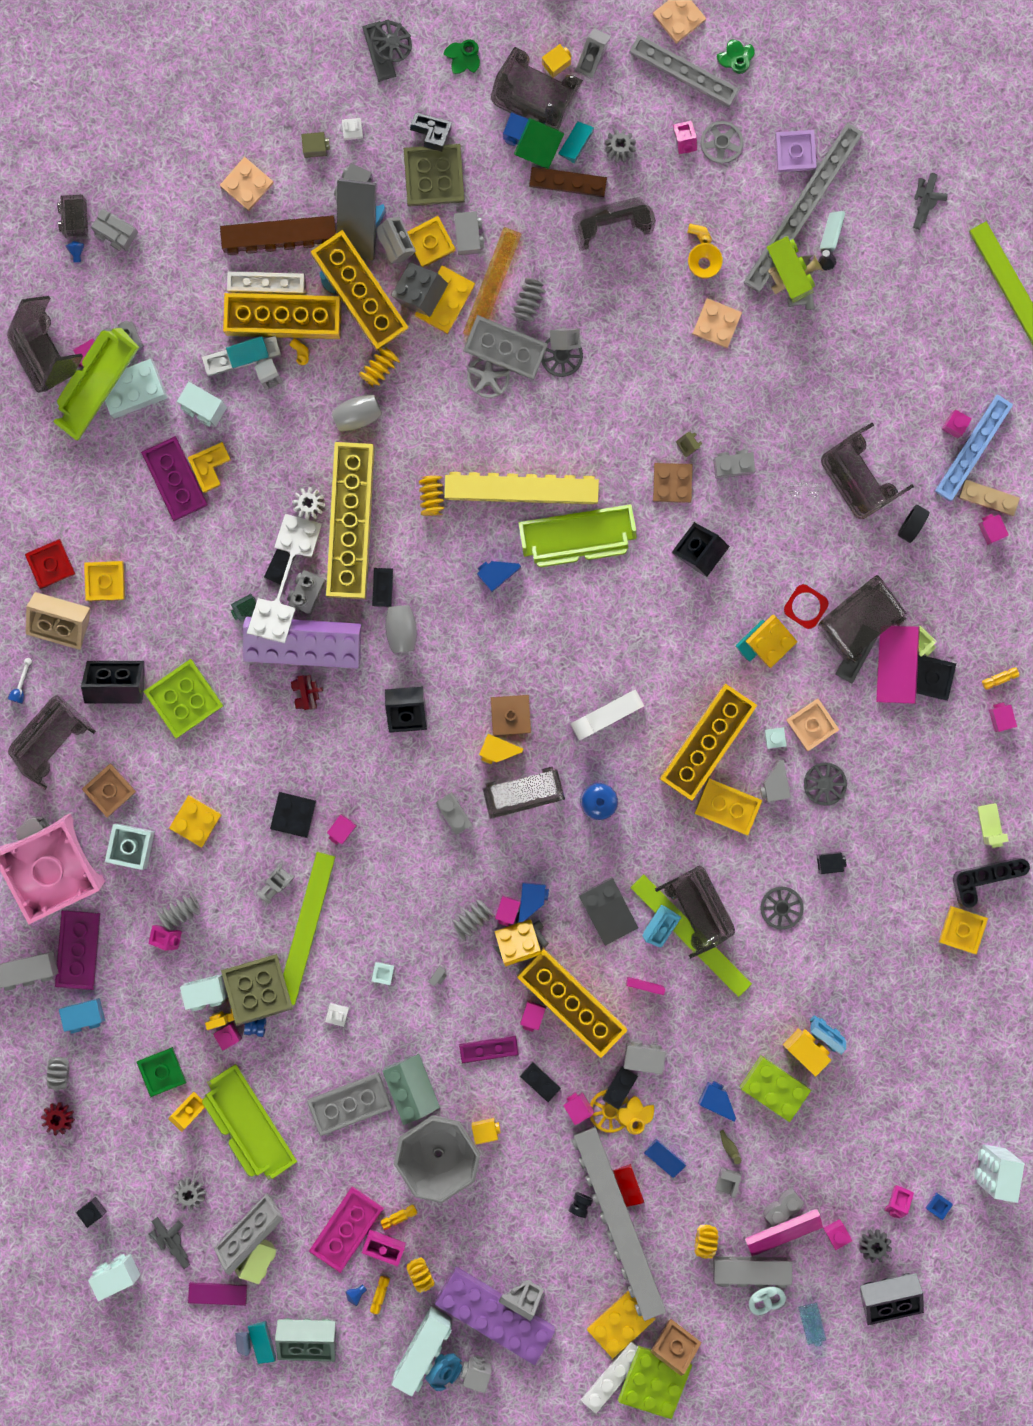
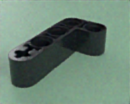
(990, 877)

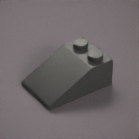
(608, 911)

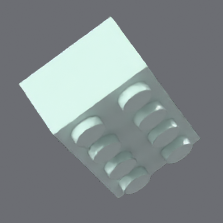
(999, 1173)
(421, 1351)

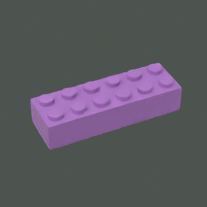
(307, 644)
(479, 1308)

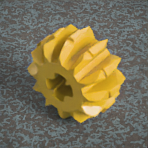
(706, 1241)
(420, 1275)

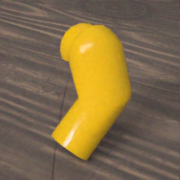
(701, 232)
(302, 352)

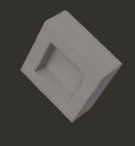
(438, 976)

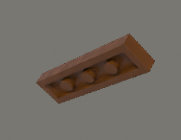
(567, 182)

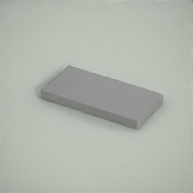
(505, 347)
(349, 1104)
(248, 1234)

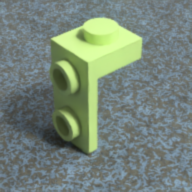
(926, 642)
(991, 825)

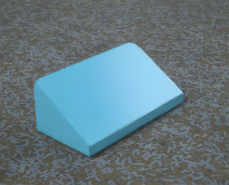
(661, 926)

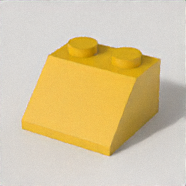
(497, 749)

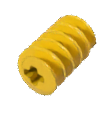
(379, 367)
(430, 495)

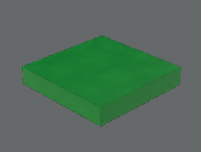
(539, 143)
(161, 1072)

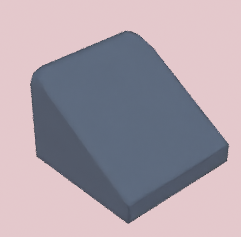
(243, 1343)

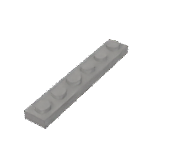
(683, 70)

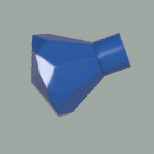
(75, 249)
(355, 1295)

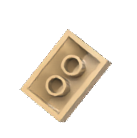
(57, 620)

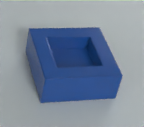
(939, 1206)

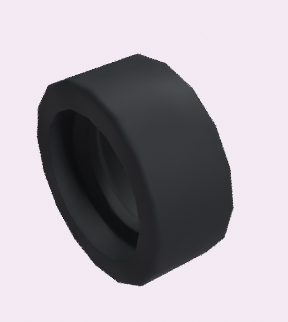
(913, 523)

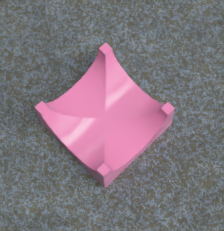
(48, 870)

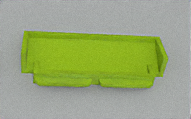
(92, 385)
(585, 534)
(252, 1132)

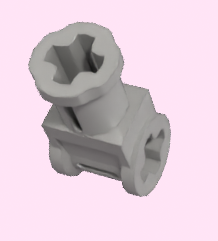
(275, 882)

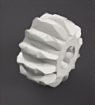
(315, 505)

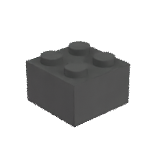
(419, 289)

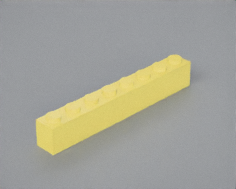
(521, 489)

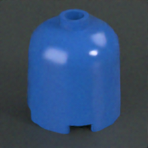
(598, 801)

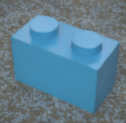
(82, 1015)

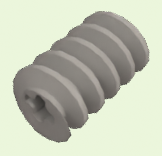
(528, 299)
(179, 912)
(472, 919)

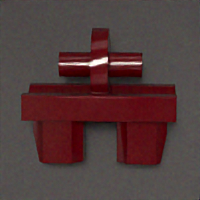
(308, 692)

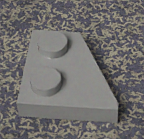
(523, 1299)

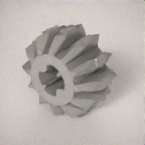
(621, 152)
(57, 1073)
(196, 1193)

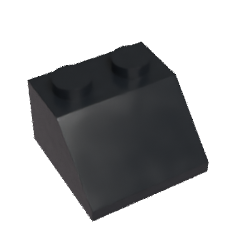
(701, 549)
(405, 709)

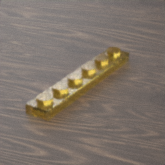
(494, 277)

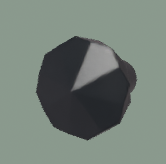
(827, 260)

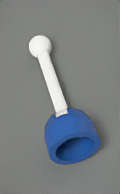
(17, 694)

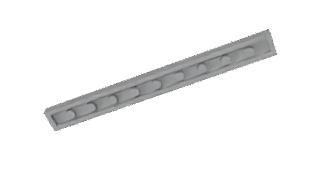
(806, 202)

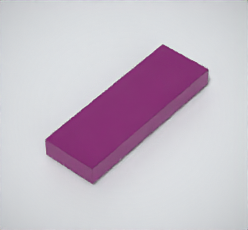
(488, 1049)
(217, 1294)

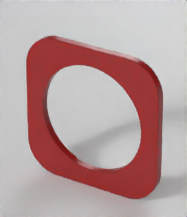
(809, 624)

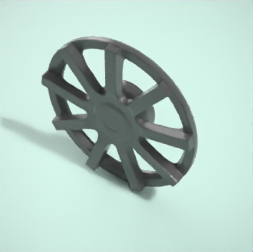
(391, 40)
(562, 357)
(825, 784)
(781, 908)

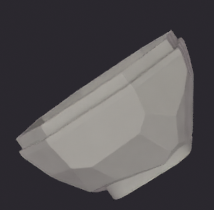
(431, 1175)

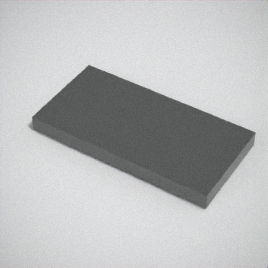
(357, 215)

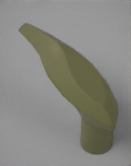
(730, 1148)

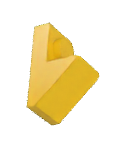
(187, 1112)

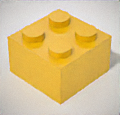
(802, 1047)

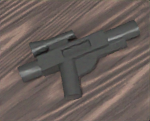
(929, 199)
(171, 1239)

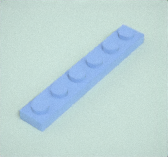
(973, 447)

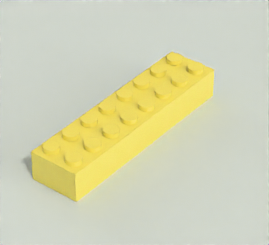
(350, 520)

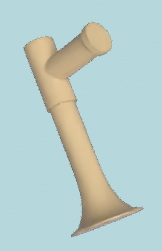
(779, 286)

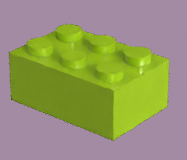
(791, 268)
(775, 1088)

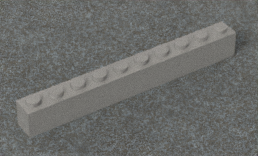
(619, 1222)

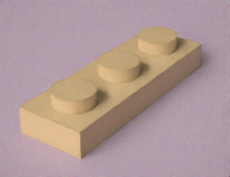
(989, 497)

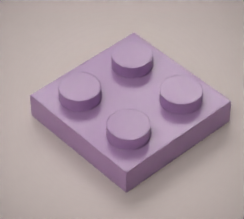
(795, 151)

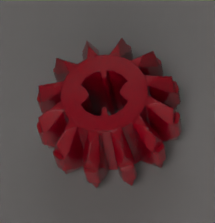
(64, 1123)

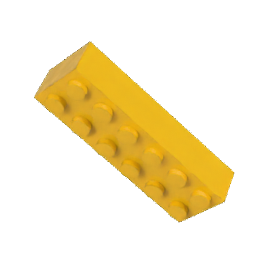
(359, 290)
(282, 316)
(708, 742)
(572, 1002)

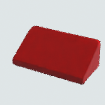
(628, 1185)

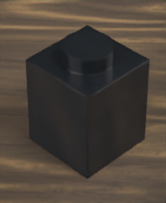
(831, 862)
(91, 1212)

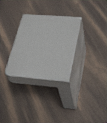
(565, 338)
(728, 1181)

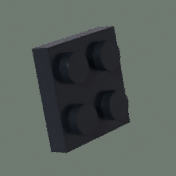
(934, 677)
(293, 814)

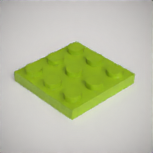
(183, 698)
(652, 1385)

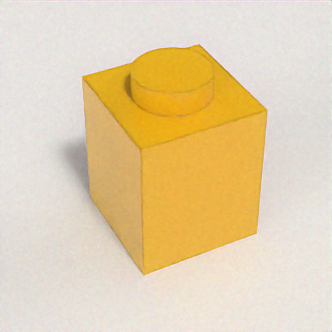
(556, 60)
(485, 1131)

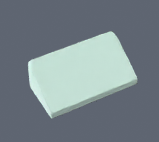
(832, 231)

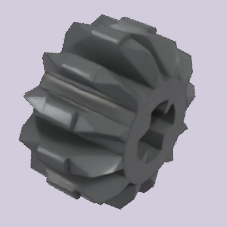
(882, 1241)

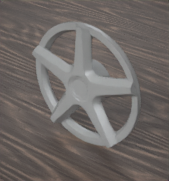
(721, 142)
(487, 378)

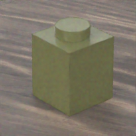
(315, 144)

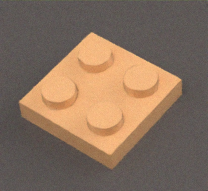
(679, 18)
(246, 183)
(717, 323)
(812, 724)

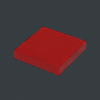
(50, 564)

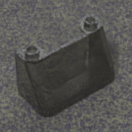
(533, 93)
(633, 209)
(861, 619)

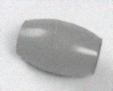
(356, 413)
(401, 628)

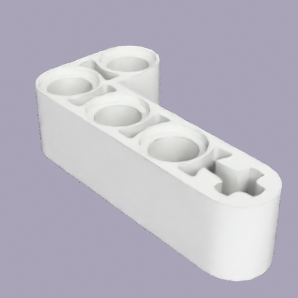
(607, 715)

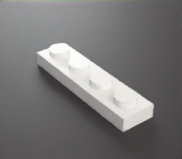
(265, 282)
(220, 362)
(610, 1379)

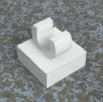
(352, 129)
(337, 1014)

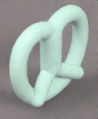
(764, 1295)

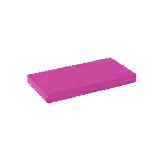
(898, 665)
(346, 1229)
(784, 1232)

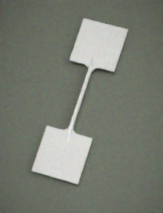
(272, 618)

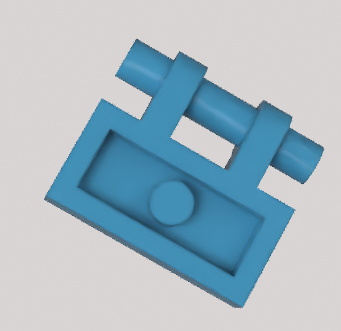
(830, 1036)

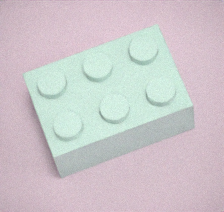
(136, 389)

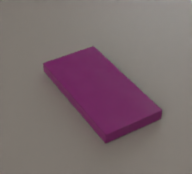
(174, 478)
(77, 949)

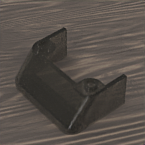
(35, 348)
(855, 479)
(44, 736)
(523, 793)
(701, 907)

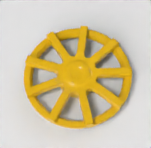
(608, 1113)

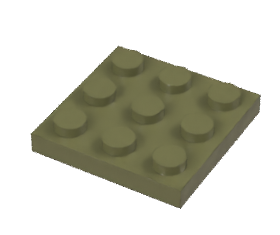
(433, 175)
(256, 990)

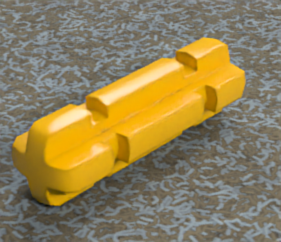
(1000, 678)
(398, 1217)
(379, 1295)

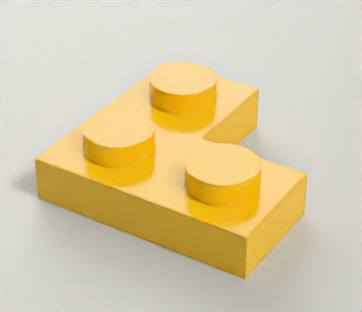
(204, 464)
(219, 1019)

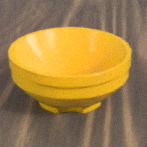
(707, 251)

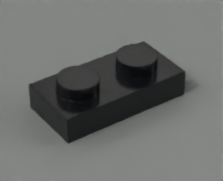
(278, 566)
(382, 587)
(540, 1082)
(619, 1088)

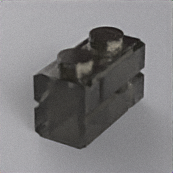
(73, 216)

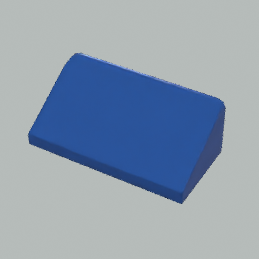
(665, 1158)

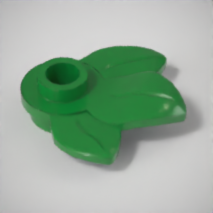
(735, 54)
(462, 58)

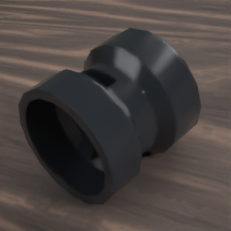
(580, 1205)

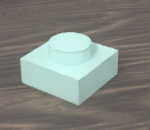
(775, 738)
(382, 973)

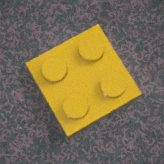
(431, 241)
(104, 581)
(771, 641)
(195, 821)
(963, 930)
(518, 942)

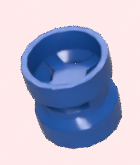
(255, 1027)

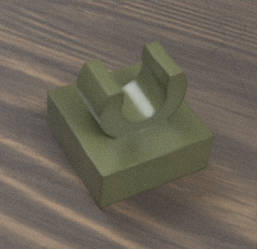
(688, 444)

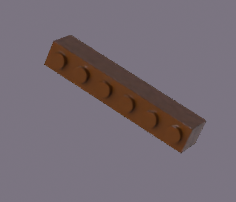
(277, 234)

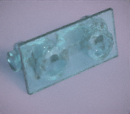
(812, 1324)

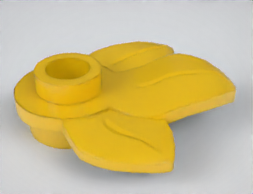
(636, 1112)

